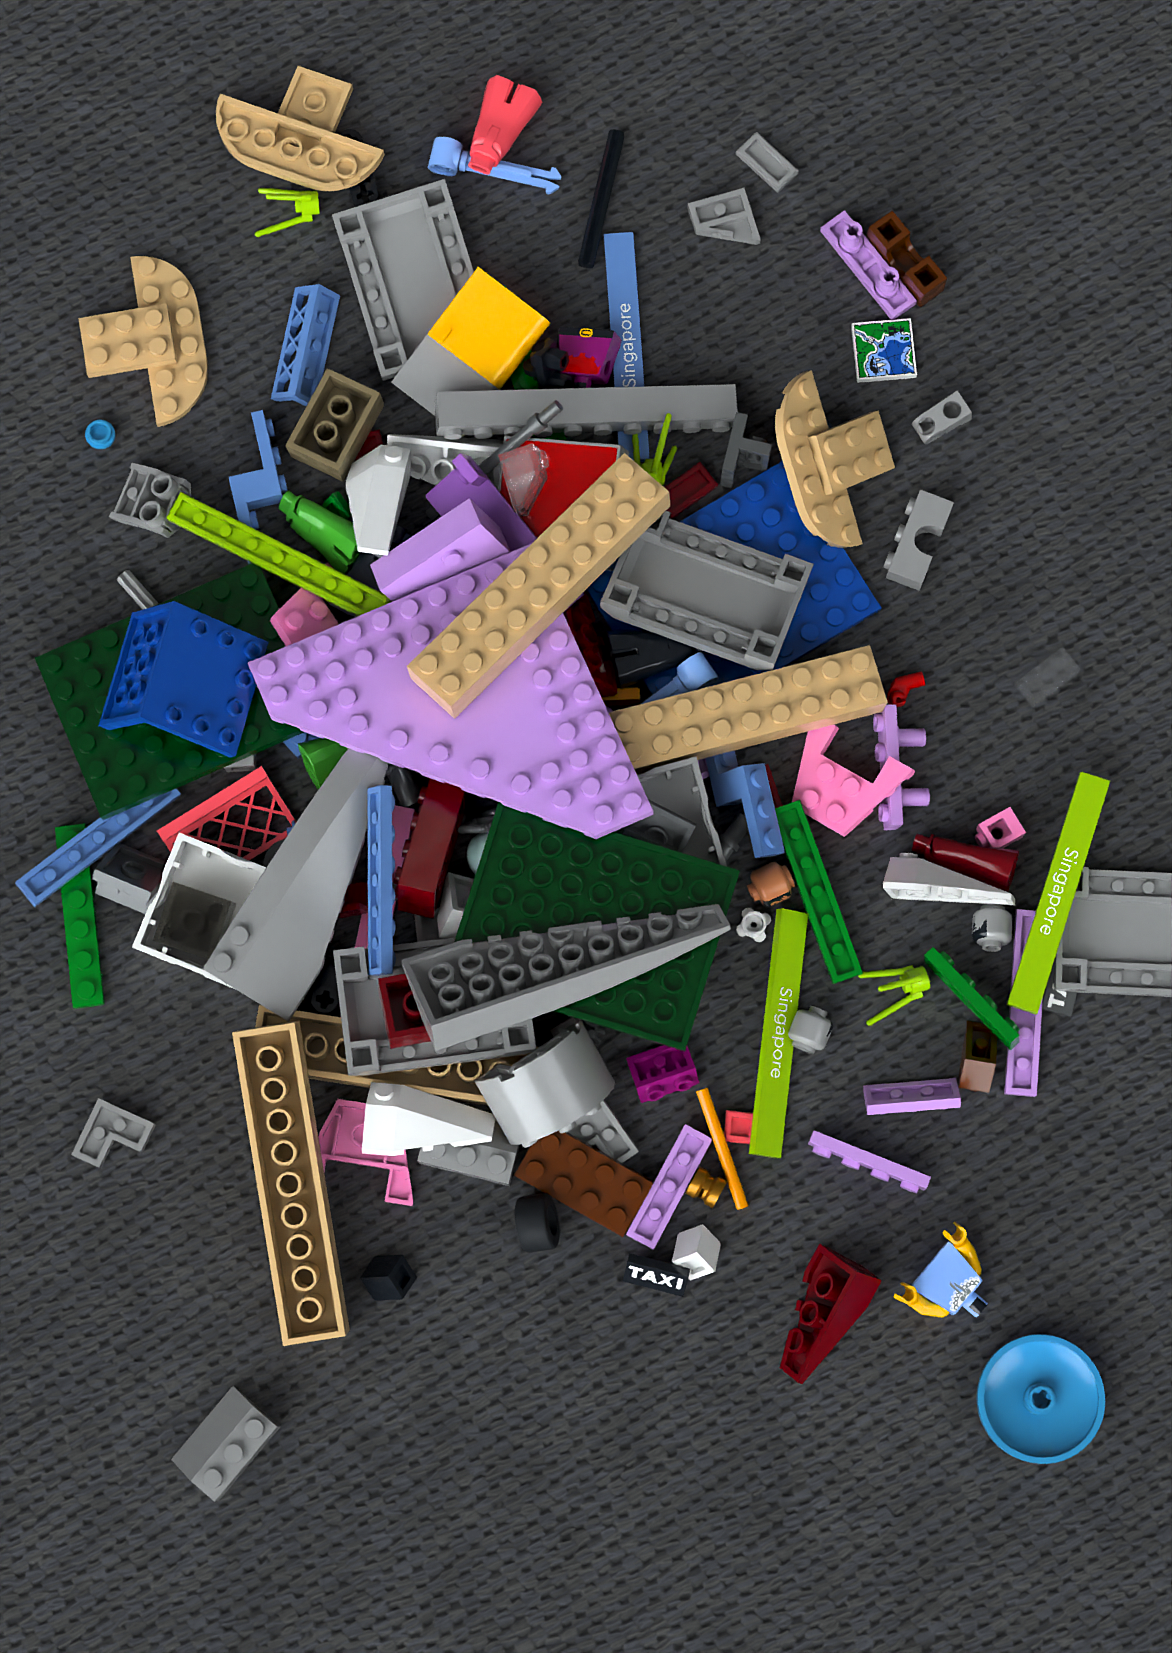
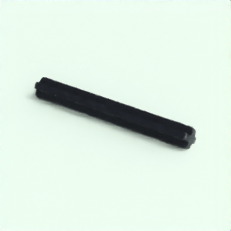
(601, 198)

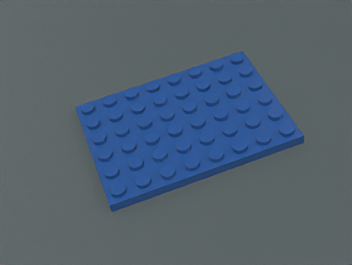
(767, 520)

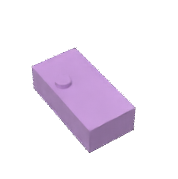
(439, 551)

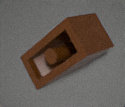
(978, 1058)

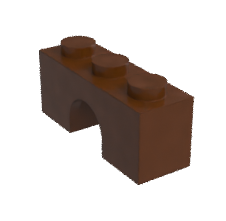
(893, 243)

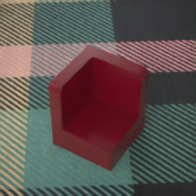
(355, 900)

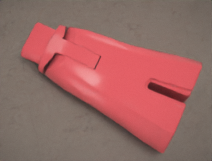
(501, 121)

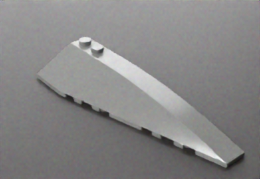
(291, 913)
(502, 982)

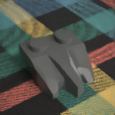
(662, 829)

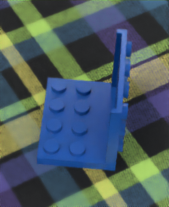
(184, 677)

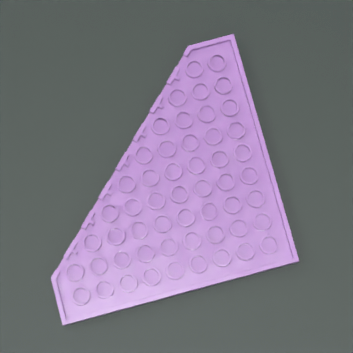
(527, 740)

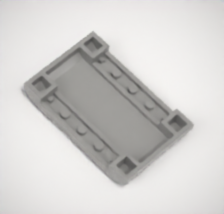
(404, 267)
(707, 592)
(1118, 935)
(365, 1028)

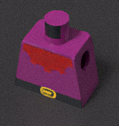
(590, 354)

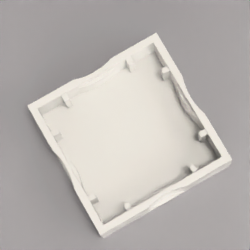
(205, 870)

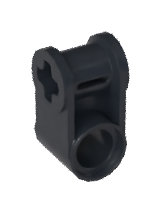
(326, 984)

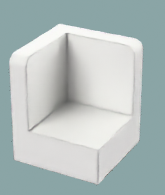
(697, 1251)

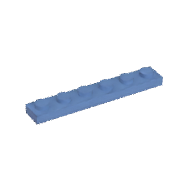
(87, 848)
(380, 890)

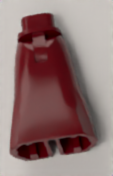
(983, 864)

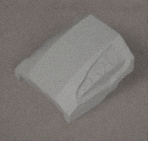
(149, 498)

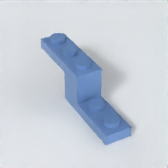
(261, 486)
(751, 787)

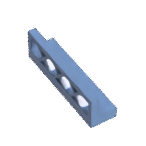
(310, 343)

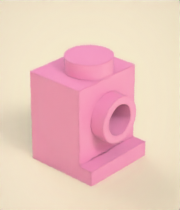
(1005, 822)

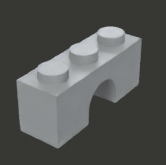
(927, 515)

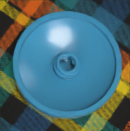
(1040, 1399)

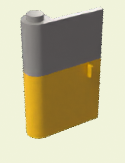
(472, 343)

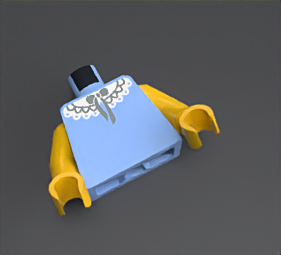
(948, 1280)

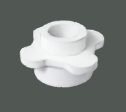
(761, 920)

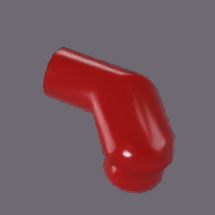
(901, 686)

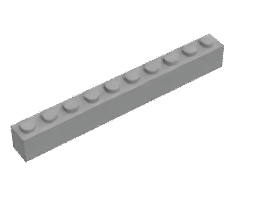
(586, 410)

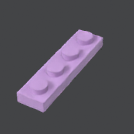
(881, 1167)
(669, 1187)

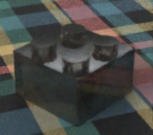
(193, 920)

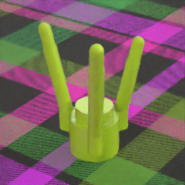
(305, 203)
(654, 466)
(911, 980)

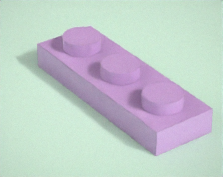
(911, 1096)

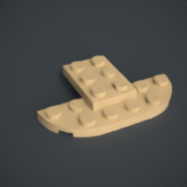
(301, 137)
(157, 335)
(827, 460)

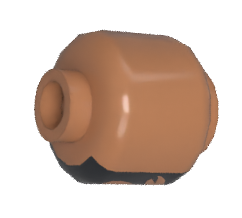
(771, 884)

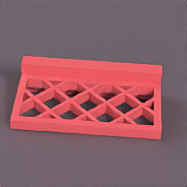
(222, 803)

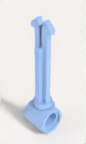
(448, 157)
(692, 675)

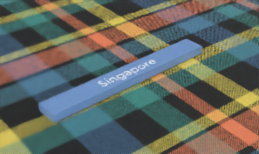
(625, 322)

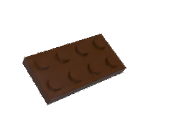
(585, 1180)

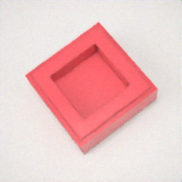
(738, 1127)

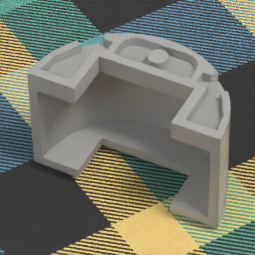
(548, 1086)

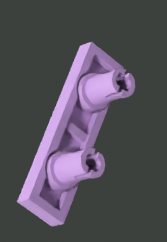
(868, 265)
(890, 740)

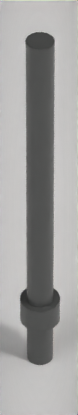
(535, 425)

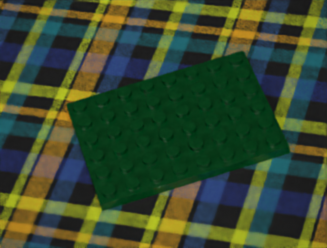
(140, 759)
(556, 876)

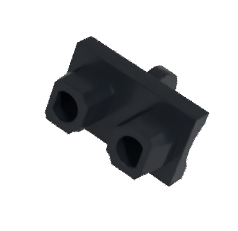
(546, 367)

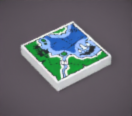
(884, 350)

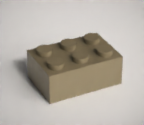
(335, 424)

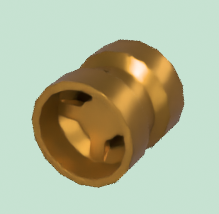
(706, 1187)

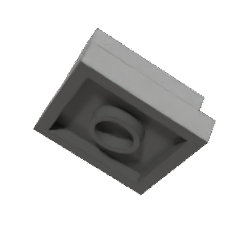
(744, 452)
(129, 877)

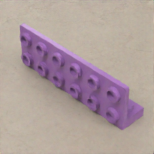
(471, 482)

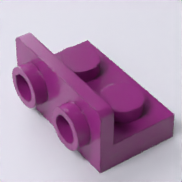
(662, 1072)

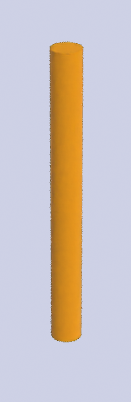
(722, 1148)

